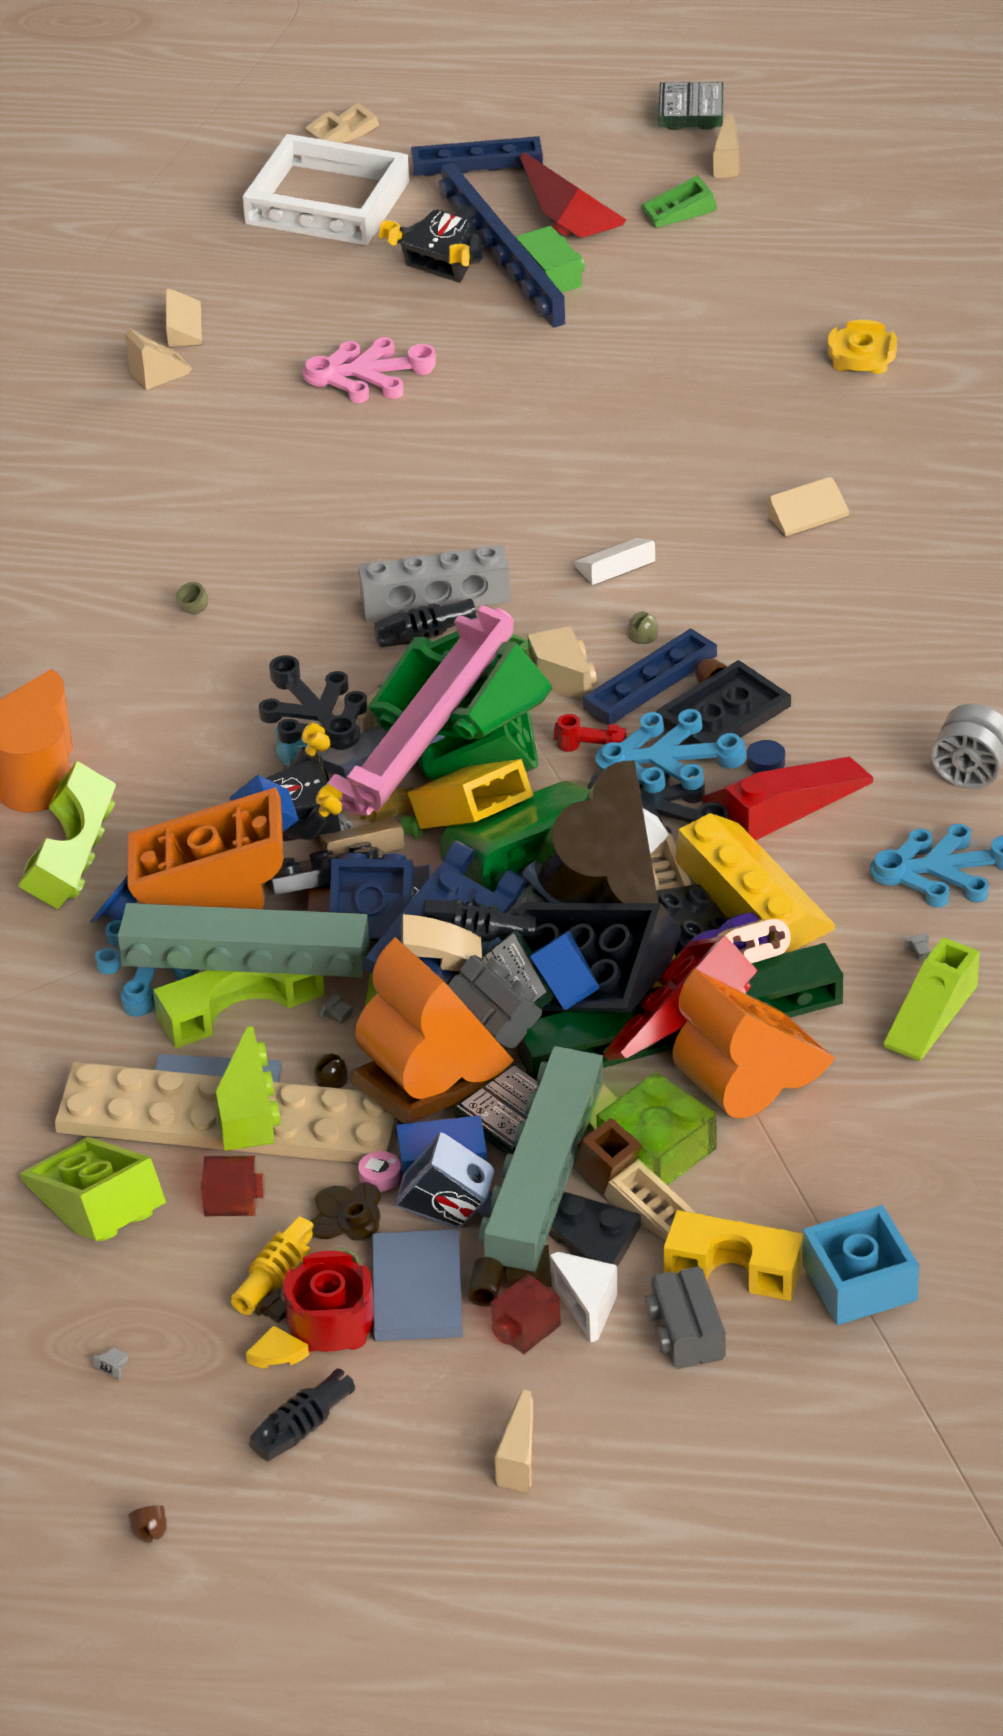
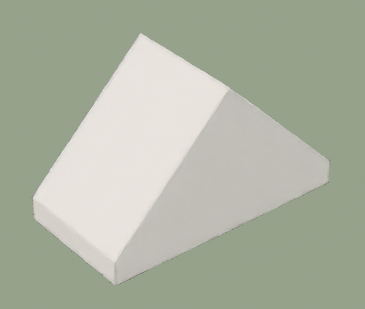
(586, 1290)

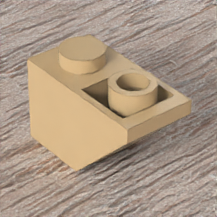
(562, 661)

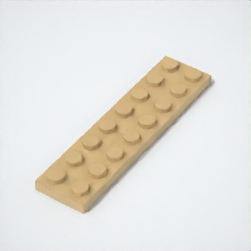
(183, 1112)

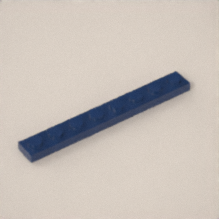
(504, 246)

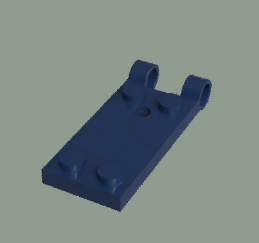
(450, 885)

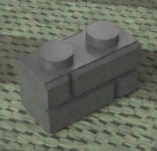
(495, 1001)
(686, 1317)

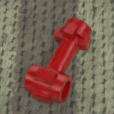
(570, 734)

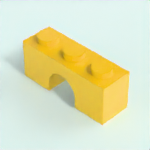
(709, 1241)

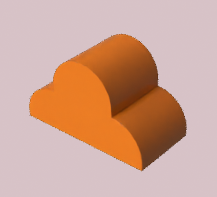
(34, 743)
(210, 855)
(423, 1029)
(742, 1047)

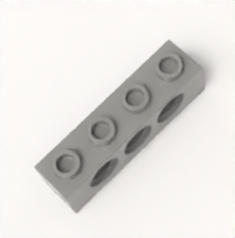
(435, 578)

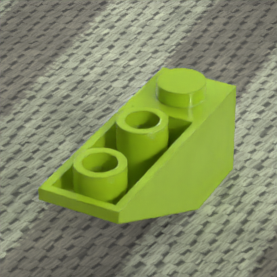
(935, 998)
(243, 1097)

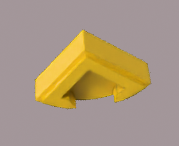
(276, 1348)

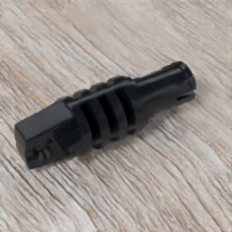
(421, 622)
(480, 920)
(300, 1416)

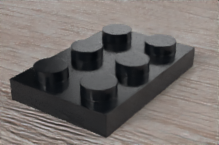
(728, 702)
(315, 871)

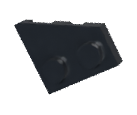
(594, 1229)

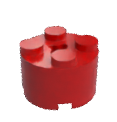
(329, 1302)

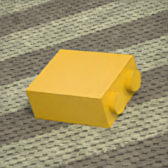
(470, 794)

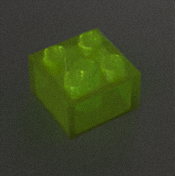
(668, 1123)

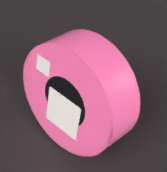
(380, 1169)

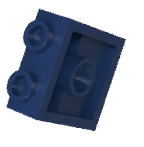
(372, 888)

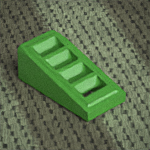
(687, 201)

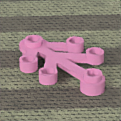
(324, 370)

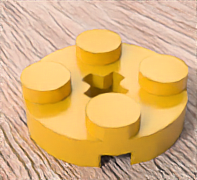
(873, 357)

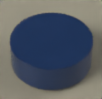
(765, 756)

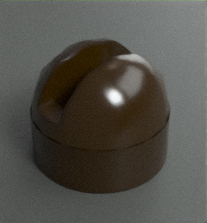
(330, 1071)

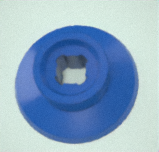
(116, 903)

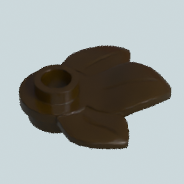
(347, 1212)

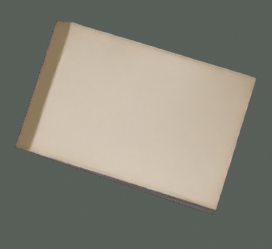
(152, 362)

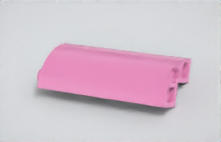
(427, 713)

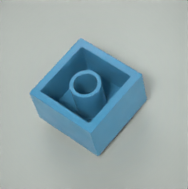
(860, 1264)

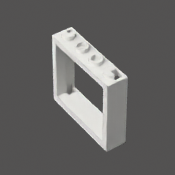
(323, 218)

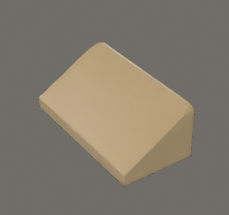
(183, 319)
(807, 506)
(385, 835)

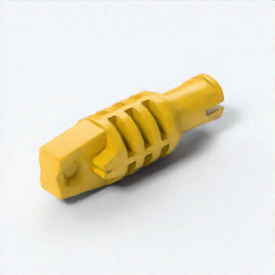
(272, 1264)

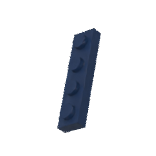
(475, 155)
(649, 676)

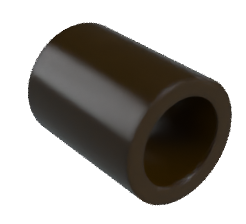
(485, 1281)

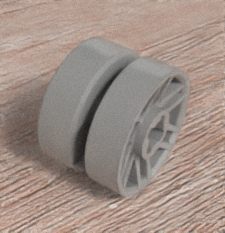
(970, 746)

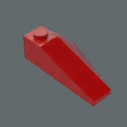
(568, 204)
(785, 795)
(662, 1015)

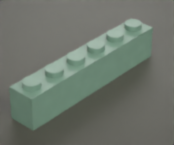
(244, 940)
(542, 1158)

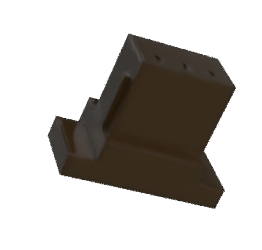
(272, 1306)

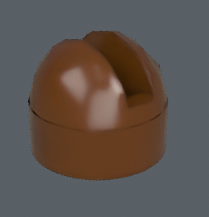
(707, 668)
(148, 1522)

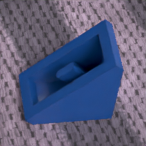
(565, 970)

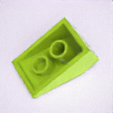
(96, 1187)

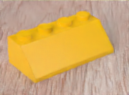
(747, 879)

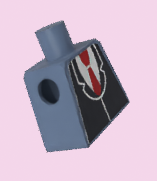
(447, 1183)

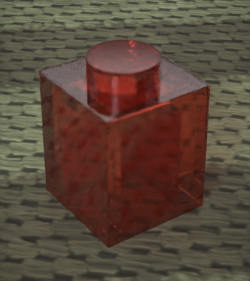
(231, 1186)
(525, 1314)

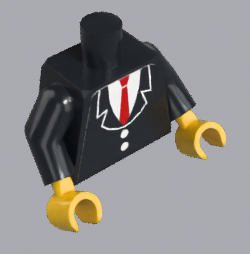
(439, 243)
(306, 780)

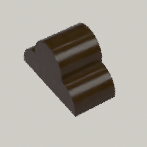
(600, 845)

